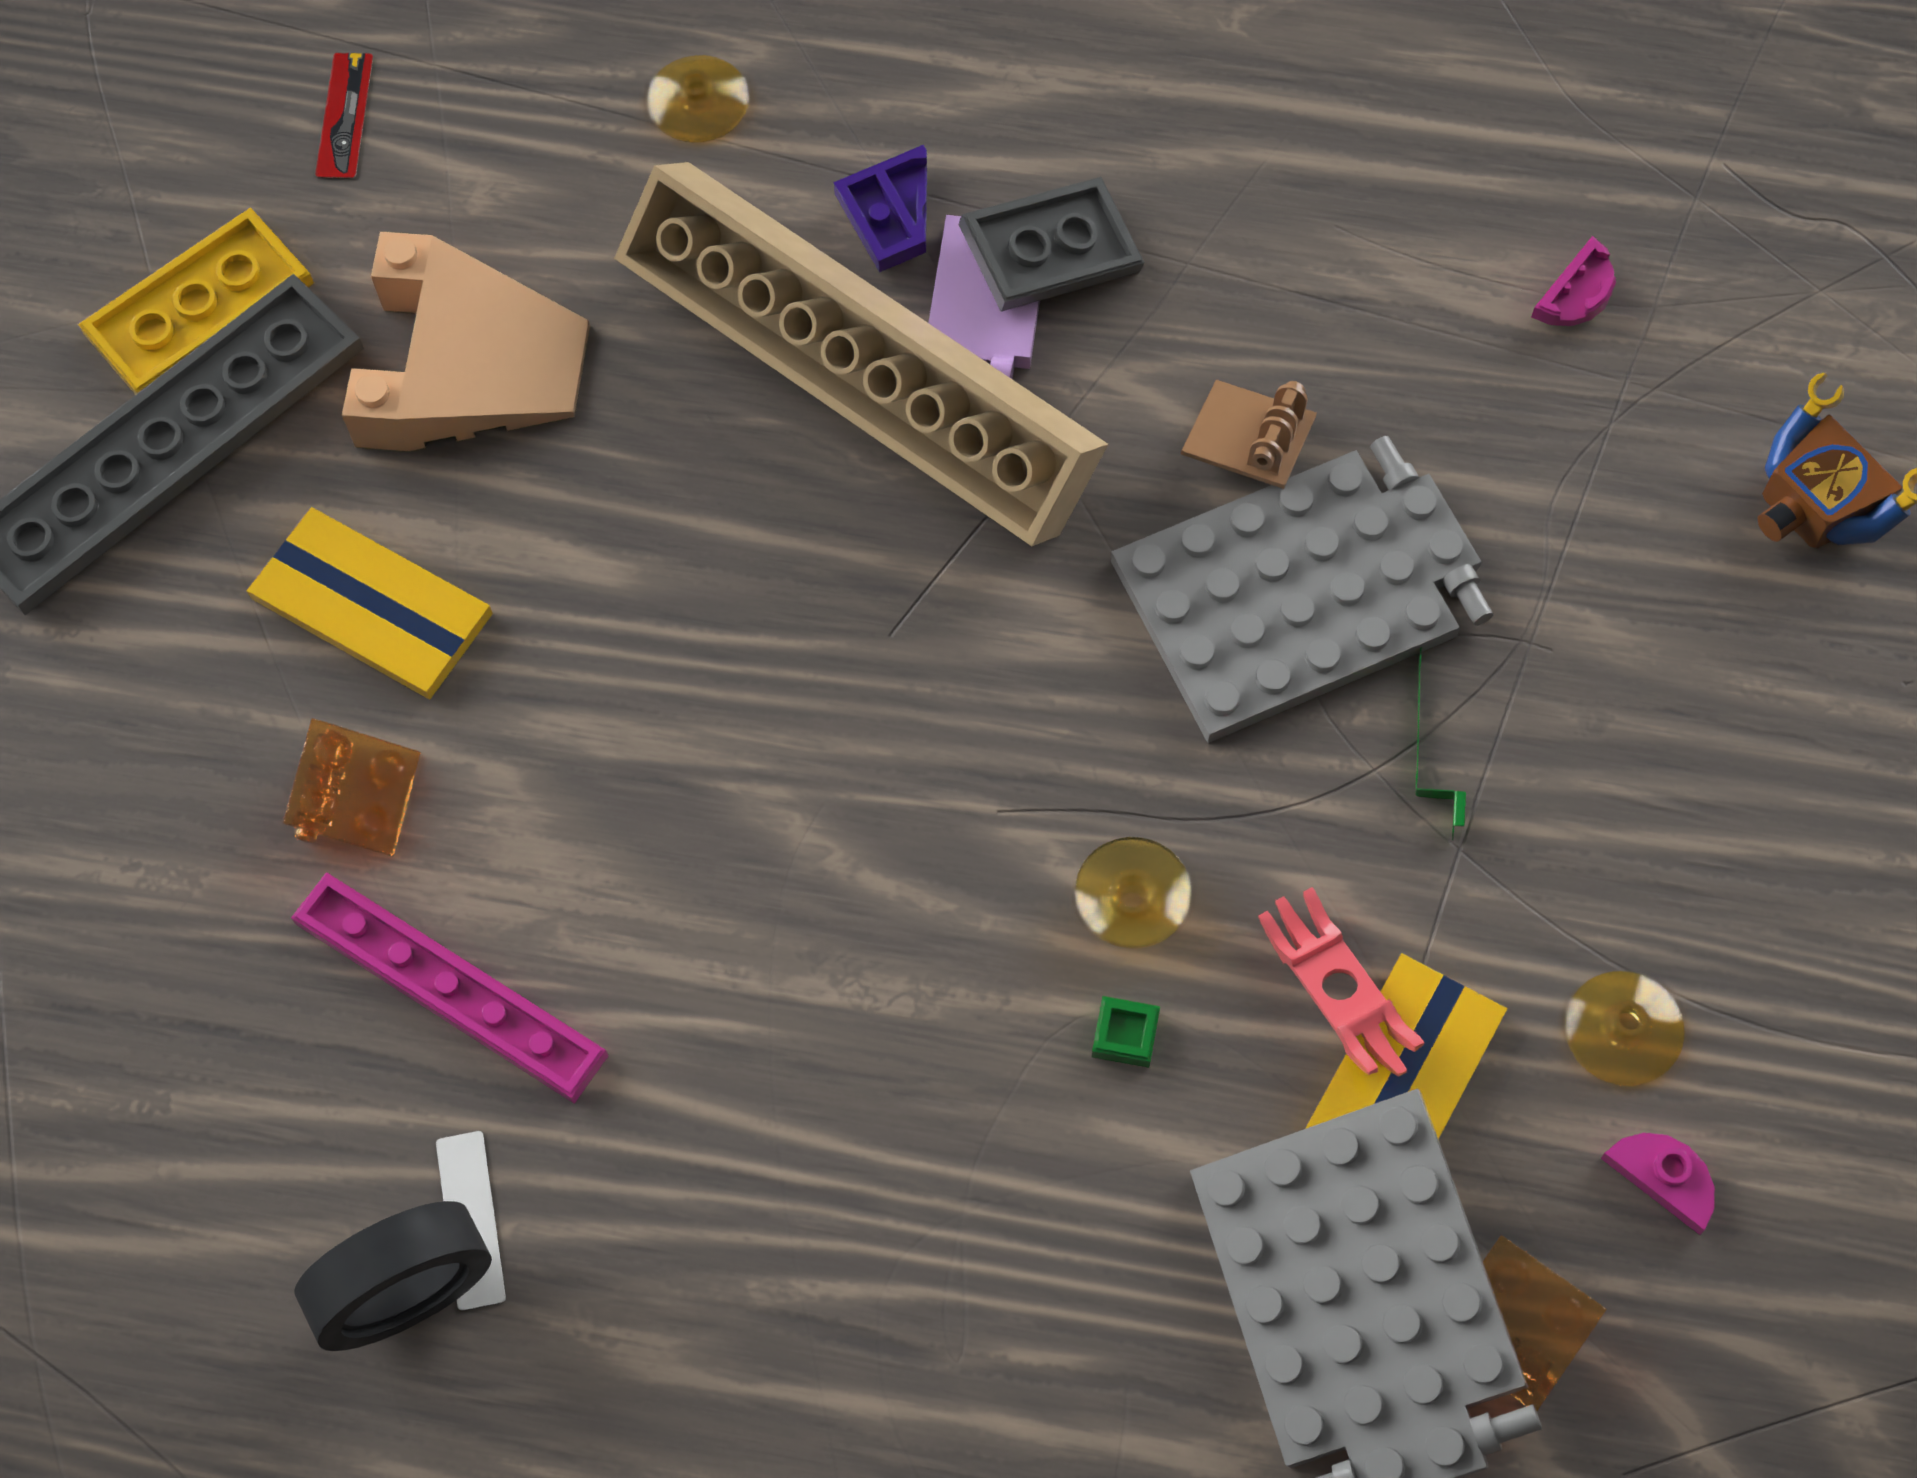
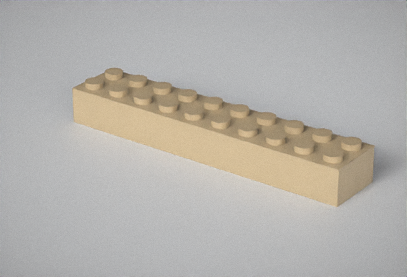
(860, 352)

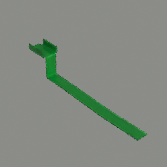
(1458, 796)

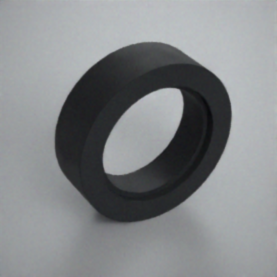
(392, 1275)

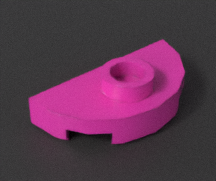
(1580, 290)
(1668, 1174)

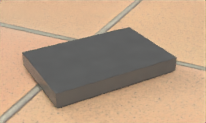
(1050, 243)

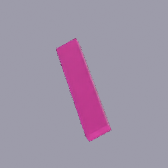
(450, 987)

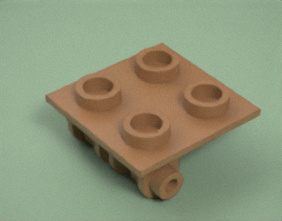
(1252, 431)

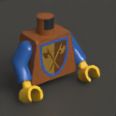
(1828, 482)

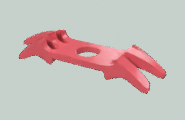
(1349, 1017)

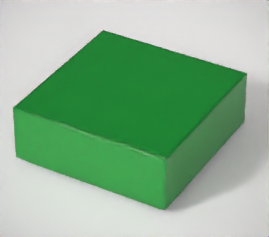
(1125, 1031)

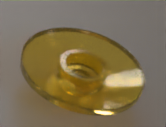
(697, 113)
(1139, 868)
(1609, 1048)

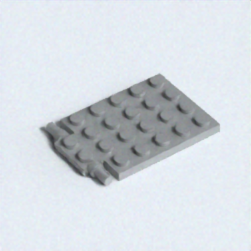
(1301, 587)
(1365, 1296)

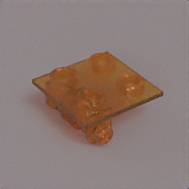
(350, 788)
(1542, 1315)

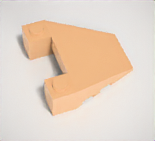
(477, 353)

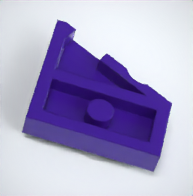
(889, 207)

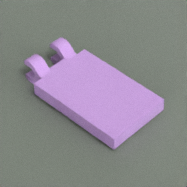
(968, 312)

